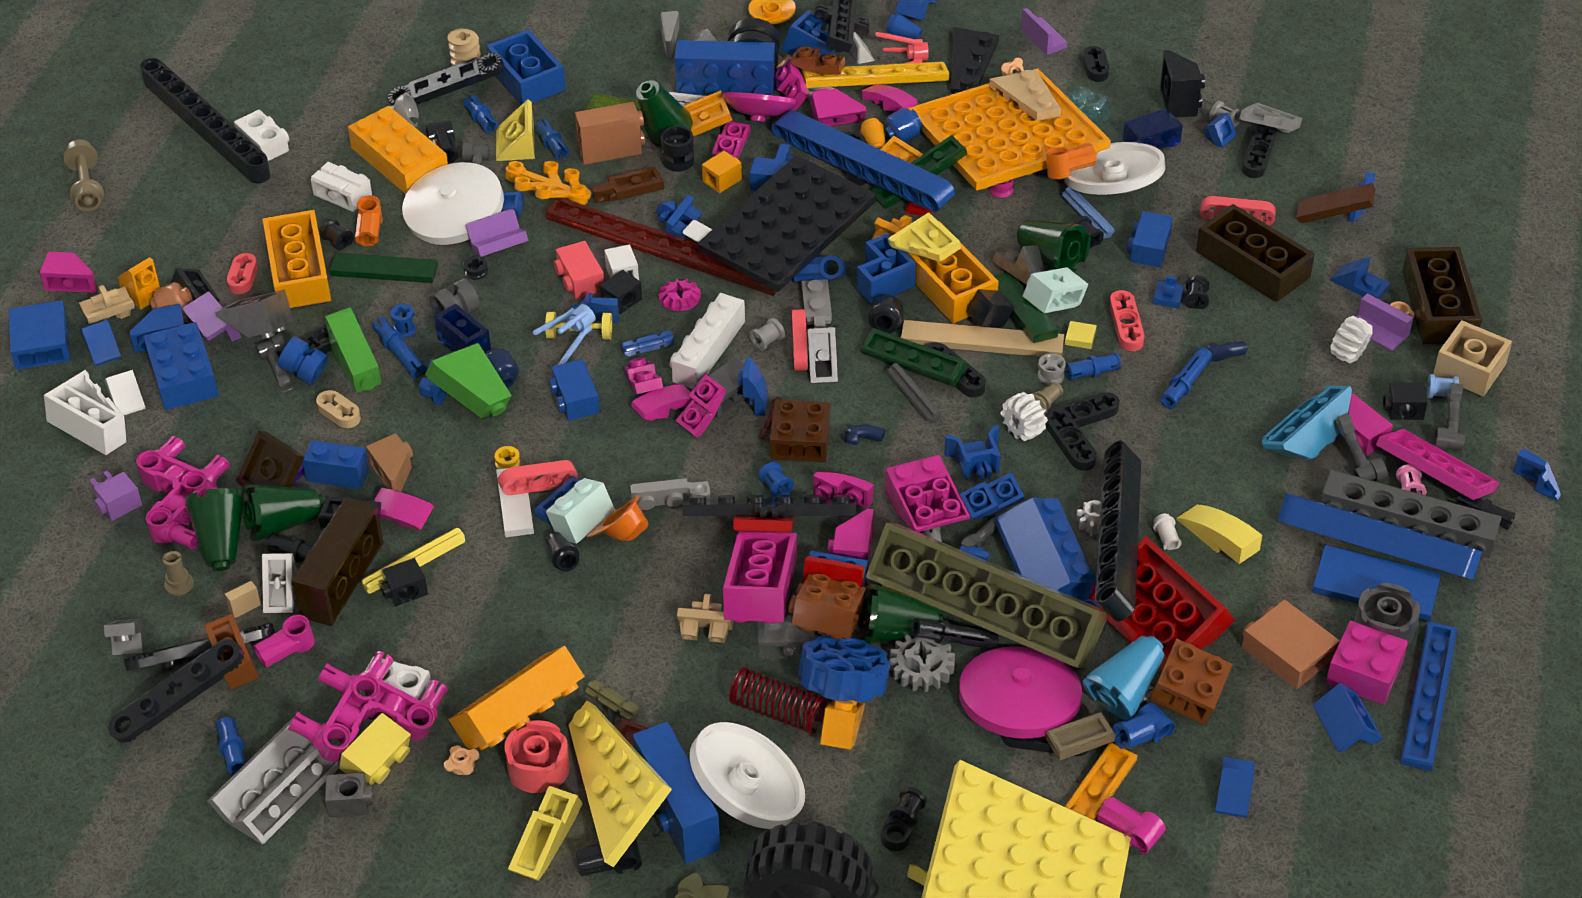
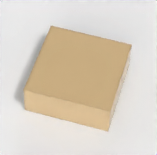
(242, 599)

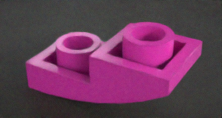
(791, 83)
(891, 97)
(732, 139)
(642, 376)
(658, 402)
(705, 403)
(832, 484)
(403, 508)

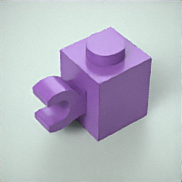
(115, 495)

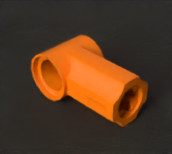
(1065, 160)
(368, 221)

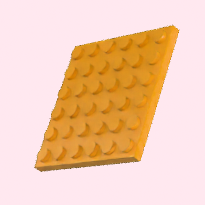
(1000, 136)

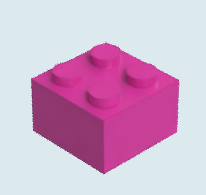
(1367, 661)

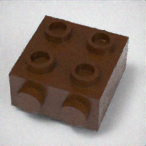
(800, 431)

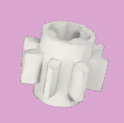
(1089, 517)

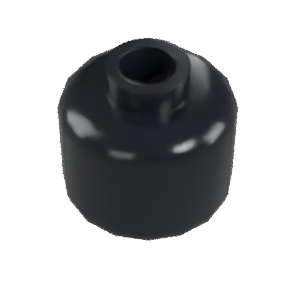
(886, 313)

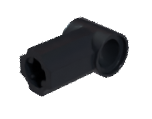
(443, 136)
(591, 859)

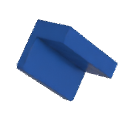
(1346, 718)

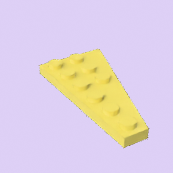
(617, 781)

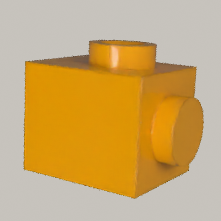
(721, 171)

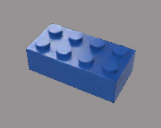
(724, 66)

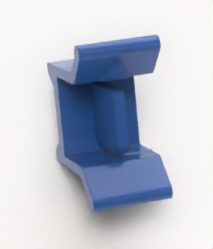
(974, 456)

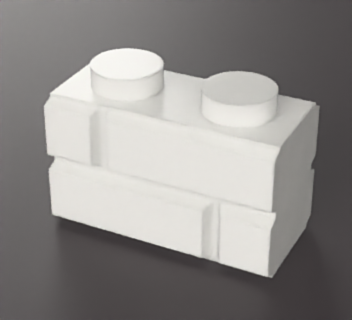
(340, 186)

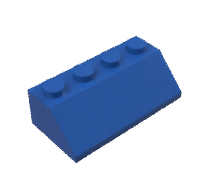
(1046, 547)

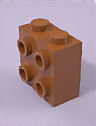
(827, 606)
(1191, 681)

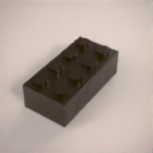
(1255, 252)
(1439, 292)
(337, 561)

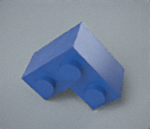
(807, 31)
(885, 270)

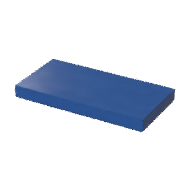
(1348, 573)

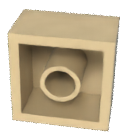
(1473, 357)

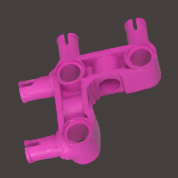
(163, 473)
(354, 708)

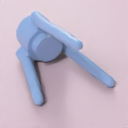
(578, 320)

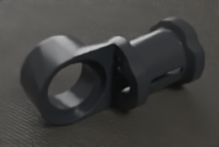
(895, 821)

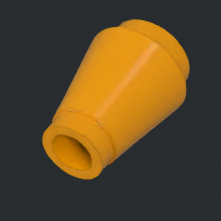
(873, 132)

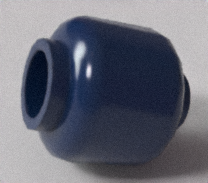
(504, 365)

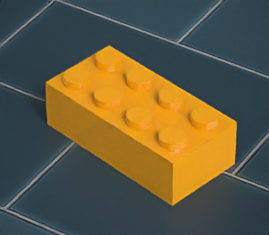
(395, 147)
(297, 258)
(953, 281)
(516, 698)

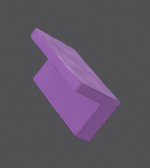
(1041, 33)
(495, 233)
(203, 312)
(1388, 324)

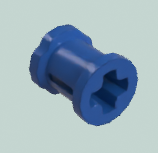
(406, 319)
(775, 479)

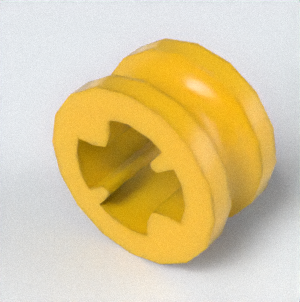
(507, 451)

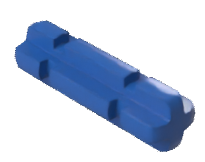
(647, 343)

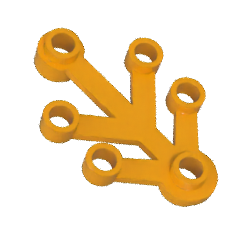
(551, 186)

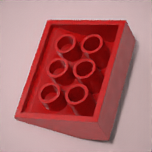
(1170, 604)

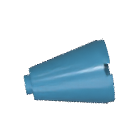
(1126, 676)

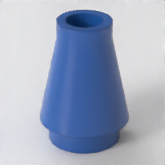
(901, 26)

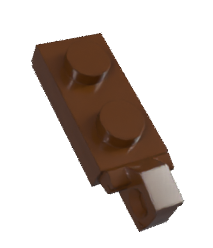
(628, 185)

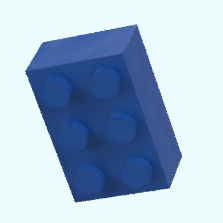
(528, 67)
(181, 365)

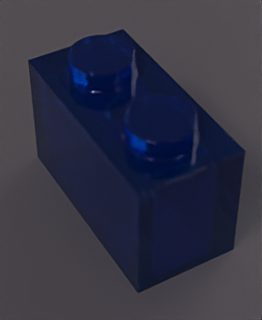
(1155, 129)
(460, 330)

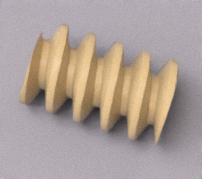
(463, 45)

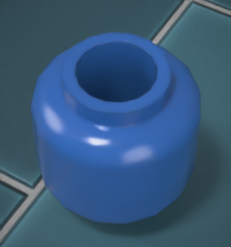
(903, 124)

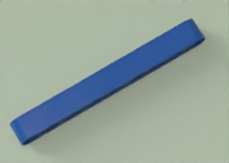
(864, 160)

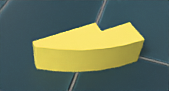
(1222, 532)
(545, 833)

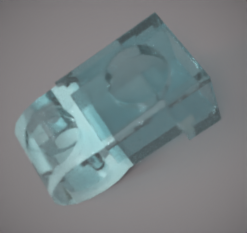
(1091, 103)

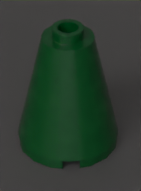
(660, 110)
(1058, 242)
(278, 508)
(217, 525)
(889, 615)

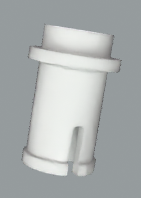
(1165, 527)

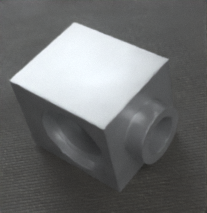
(348, 795)

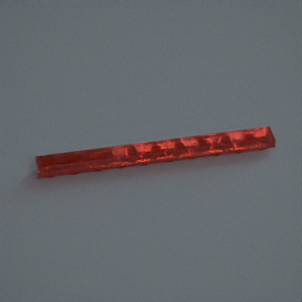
(645, 240)

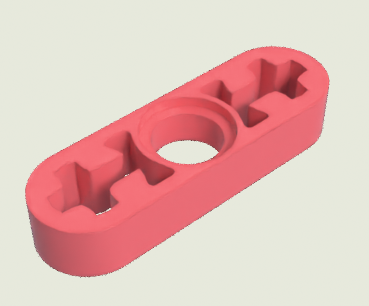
(1256, 206)
(1129, 312)
(799, 340)
(521, 478)

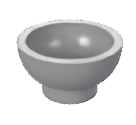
(406, 107)

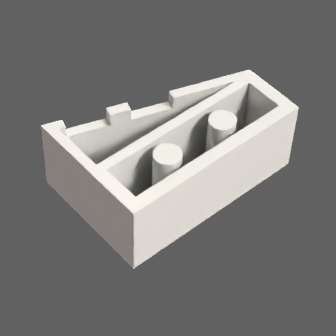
(86, 414)

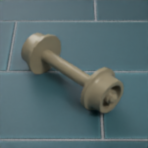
(86, 192)

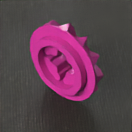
(672, 301)

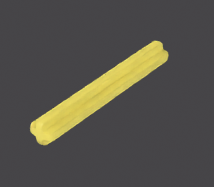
(422, 555)

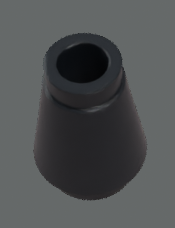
(562, 552)

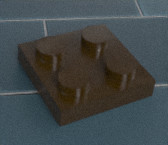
(270, 462)

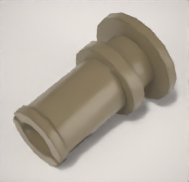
(1048, 395)
(177, 578)

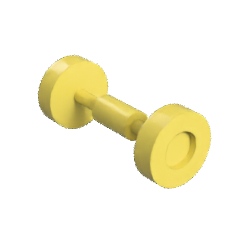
(606, 325)

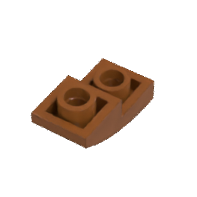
(811, 60)

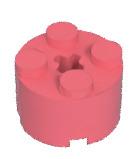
(537, 757)

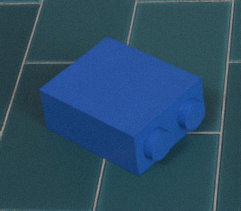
(39, 335)

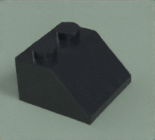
(1181, 85)

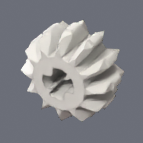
(1351, 339)
(1024, 416)

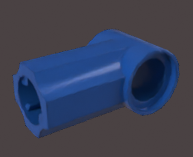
(818, 269)
(1147, 725)

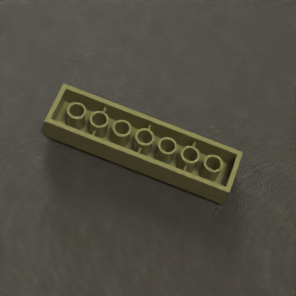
(987, 595)

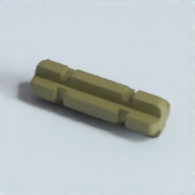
(612, 700)

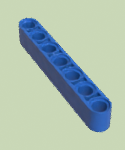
(1380, 536)

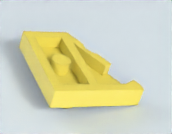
(926, 238)

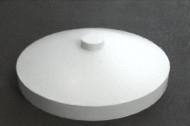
(1119, 169)
(449, 199)
(747, 775)

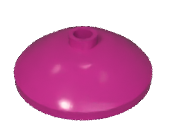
(759, 105)

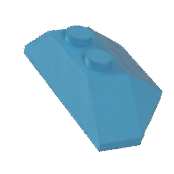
(1309, 425)

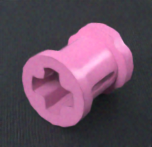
(1414, 482)

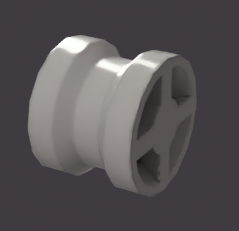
(1051, 368)

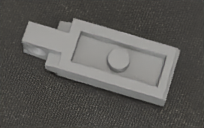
(817, 302)
(667, 492)

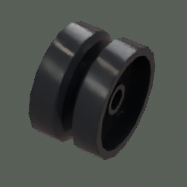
(755, 31)

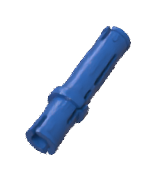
(393, 340)
(1181, 383)

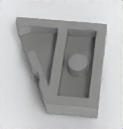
(1270, 117)

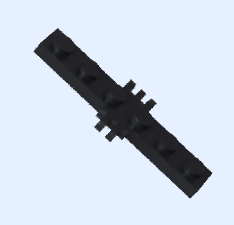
(842, 23)
(780, 506)

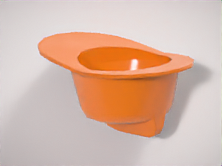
(623, 523)

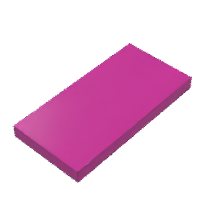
(1438, 464)

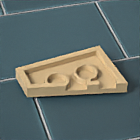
(1029, 92)

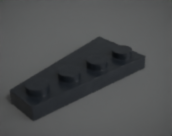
(970, 57)

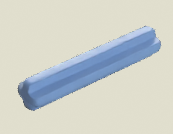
(1084, 208)

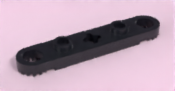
(457, 77)
(172, 655)
(160, 701)

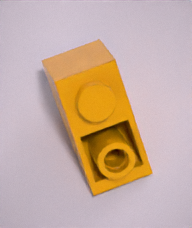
(140, 282)
(842, 723)

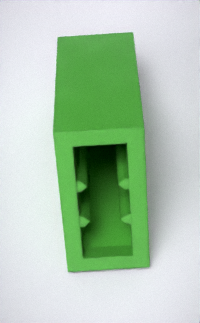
(352, 350)
(471, 381)

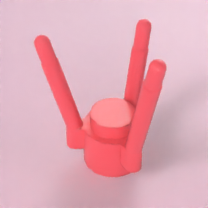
(917, 51)

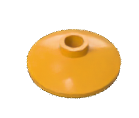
(772, 10)

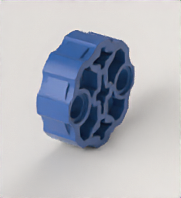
(844, 668)

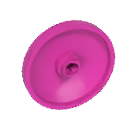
(1019, 692)

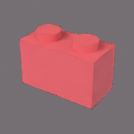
(579, 269)

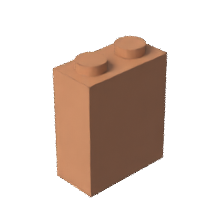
(609, 132)
(1289, 643)

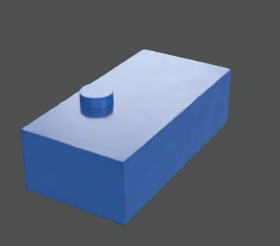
(687, 808)

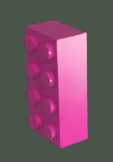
(760, 577)

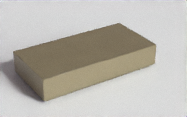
(1080, 736)

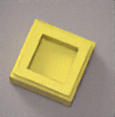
(1080, 335)

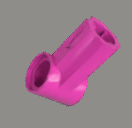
(294, 637)
(1142, 828)

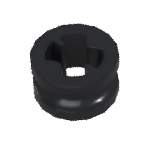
(475, 274)

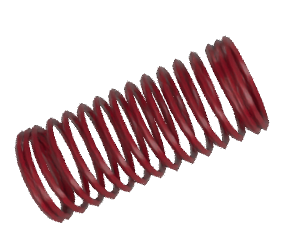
(733, 699)

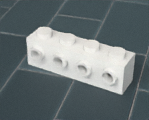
(707, 340)

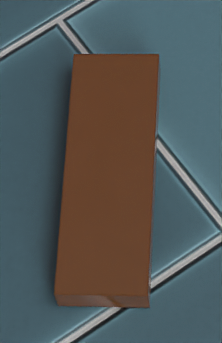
(1336, 203)

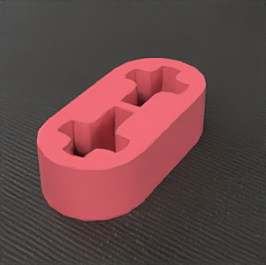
(236, 272)

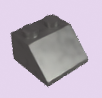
(258, 315)

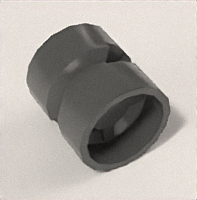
(460, 293)

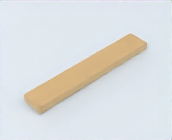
(979, 338)

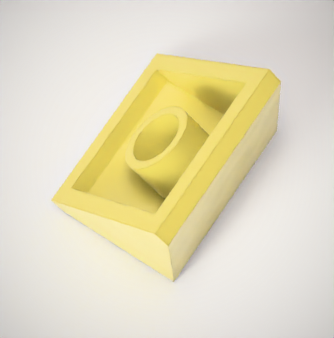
(516, 135)

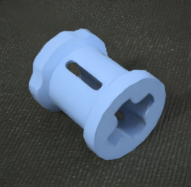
(1439, 386)

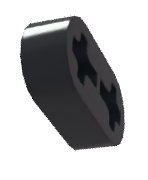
(1091, 64)

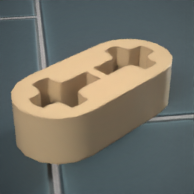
(341, 404)

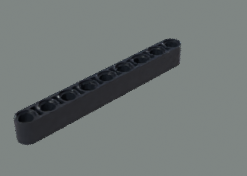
(205, 120)
(1118, 531)

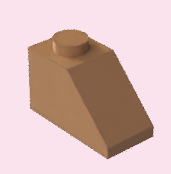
(391, 461)

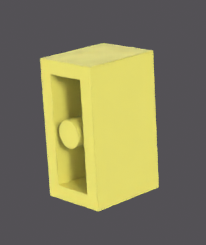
(376, 750)

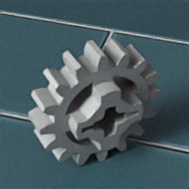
(908, 662)

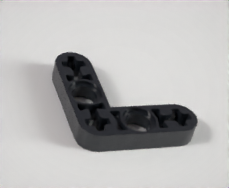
(1072, 422)

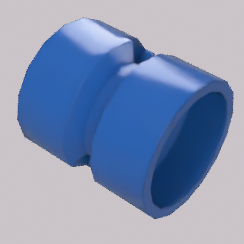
(302, 360)

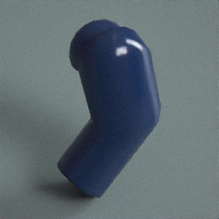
(1227, 350)
(863, 431)

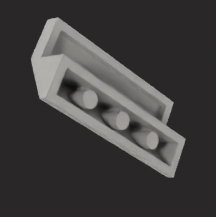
(272, 785)

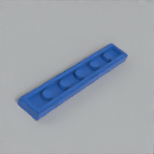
(1429, 696)

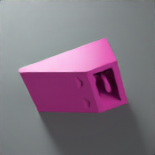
(924, 494)

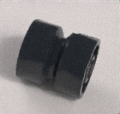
(677, 148)

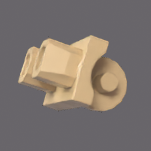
(107, 304)
(704, 615)

